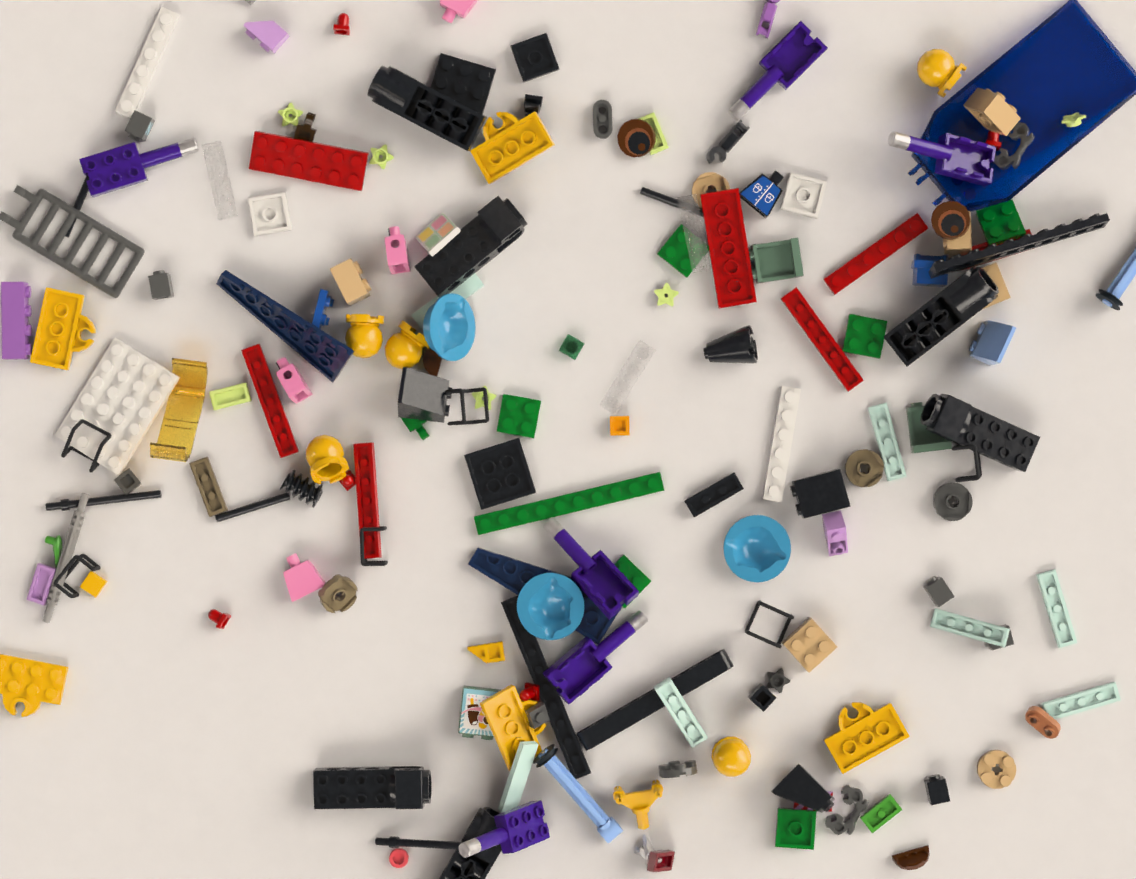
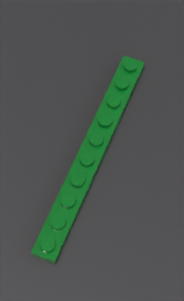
(569, 503)

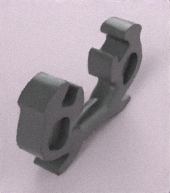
(1005, 161)
(854, 796)

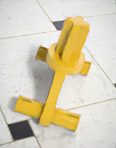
(639, 801)

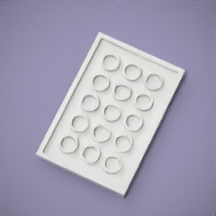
(121, 399)

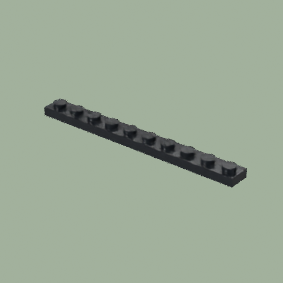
(1013, 246)
(549, 696)

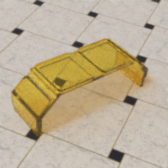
(182, 412)

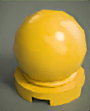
(938, 70)
(364, 334)
(405, 347)
(326, 459)
(731, 756)

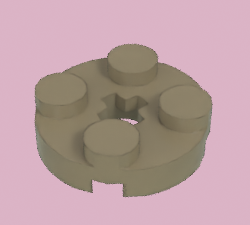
(864, 479)
(332, 587)

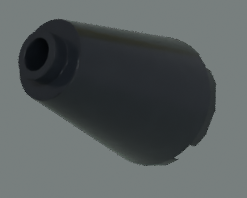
(733, 347)

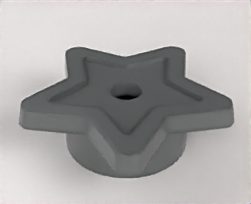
(772, 680)

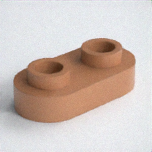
(1042, 722)

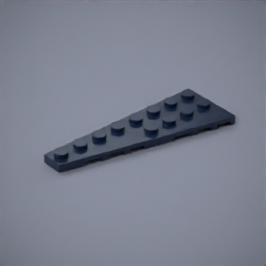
(309, 341)
(515, 574)

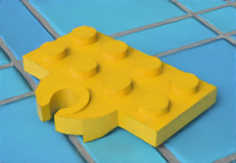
(510, 145)
(60, 329)
(30, 683)
(509, 722)
(864, 735)

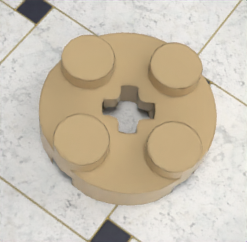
(709, 179)
(989, 777)

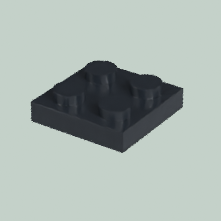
(534, 57)

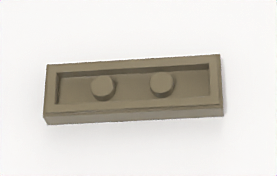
(208, 486)

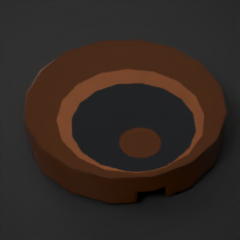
(636, 138)
(950, 220)

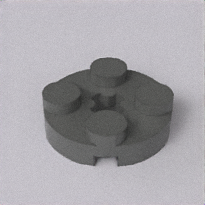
(959, 510)
(675, 769)

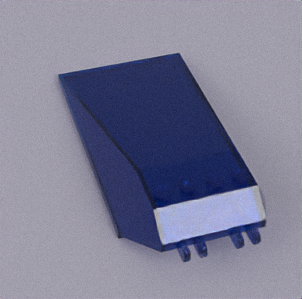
(1048, 74)

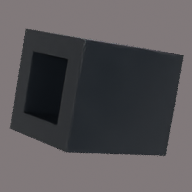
(762, 697)
(936, 789)

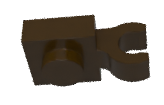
(306, 131)

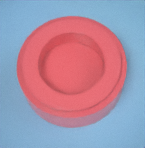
(398, 857)

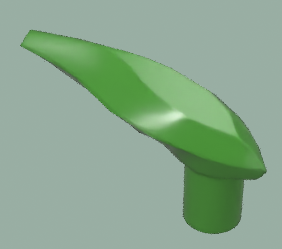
(57, 547)

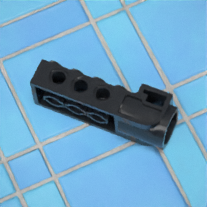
(426, 107)
(475, 246)
(942, 315)
(970, 426)
(372, 787)
(479, 864)

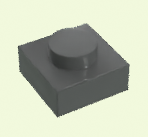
(127, 481)
(537, 715)

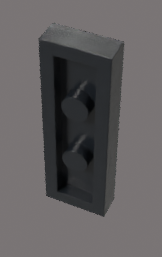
(714, 494)

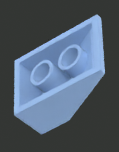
(991, 342)

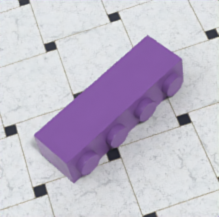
(15, 320)

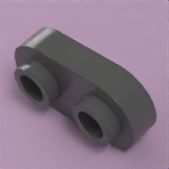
(602, 119)

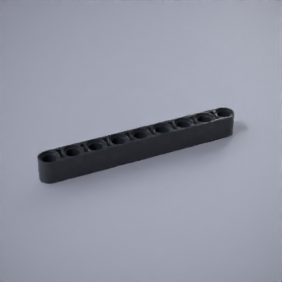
(651, 702)

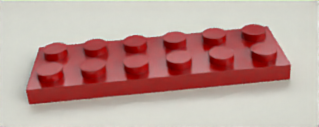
(308, 160)
(728, 248)

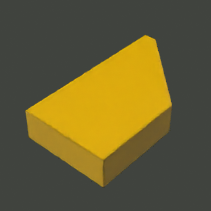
(489, 652)

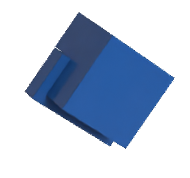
(921, 266)

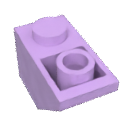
(267, 32)
(835, 533)

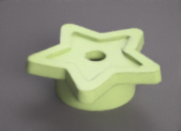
(290, 110)
(1073, 120)
(380, 161)
(666, 290)
(478, 397)

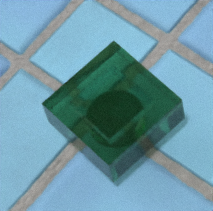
(571, 347)

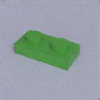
(881, 813)

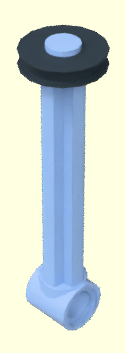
(1120, 283)
(605, 825)

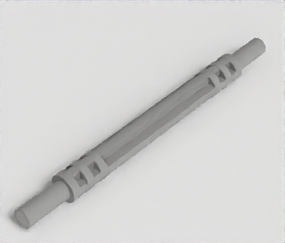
(66, 555)

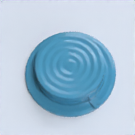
(450, 327)
(757, 548)
(550, 606)

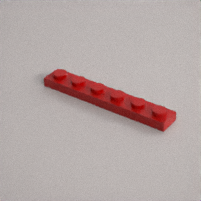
(875, 254)
(822, 339)
(270, 401)
(367, 497)

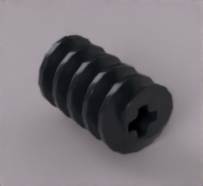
(302, 488)

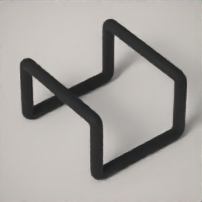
(462, 391)
(66, 450)
(977, 463)
(78, 559)
(364, 562)
(790, 616)

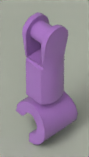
(767, 16)

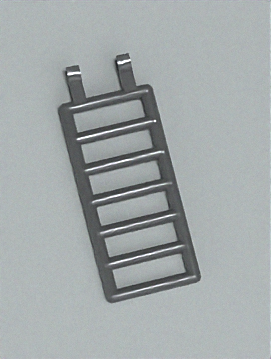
(66, 263)

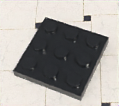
(463, 81)
(500, 473)

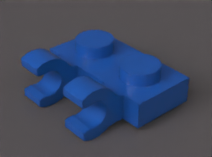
(324, 300)

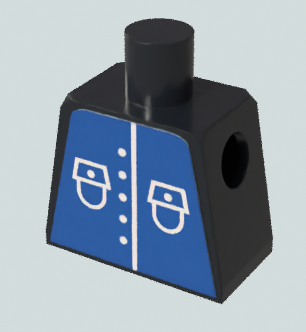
(763, 193)

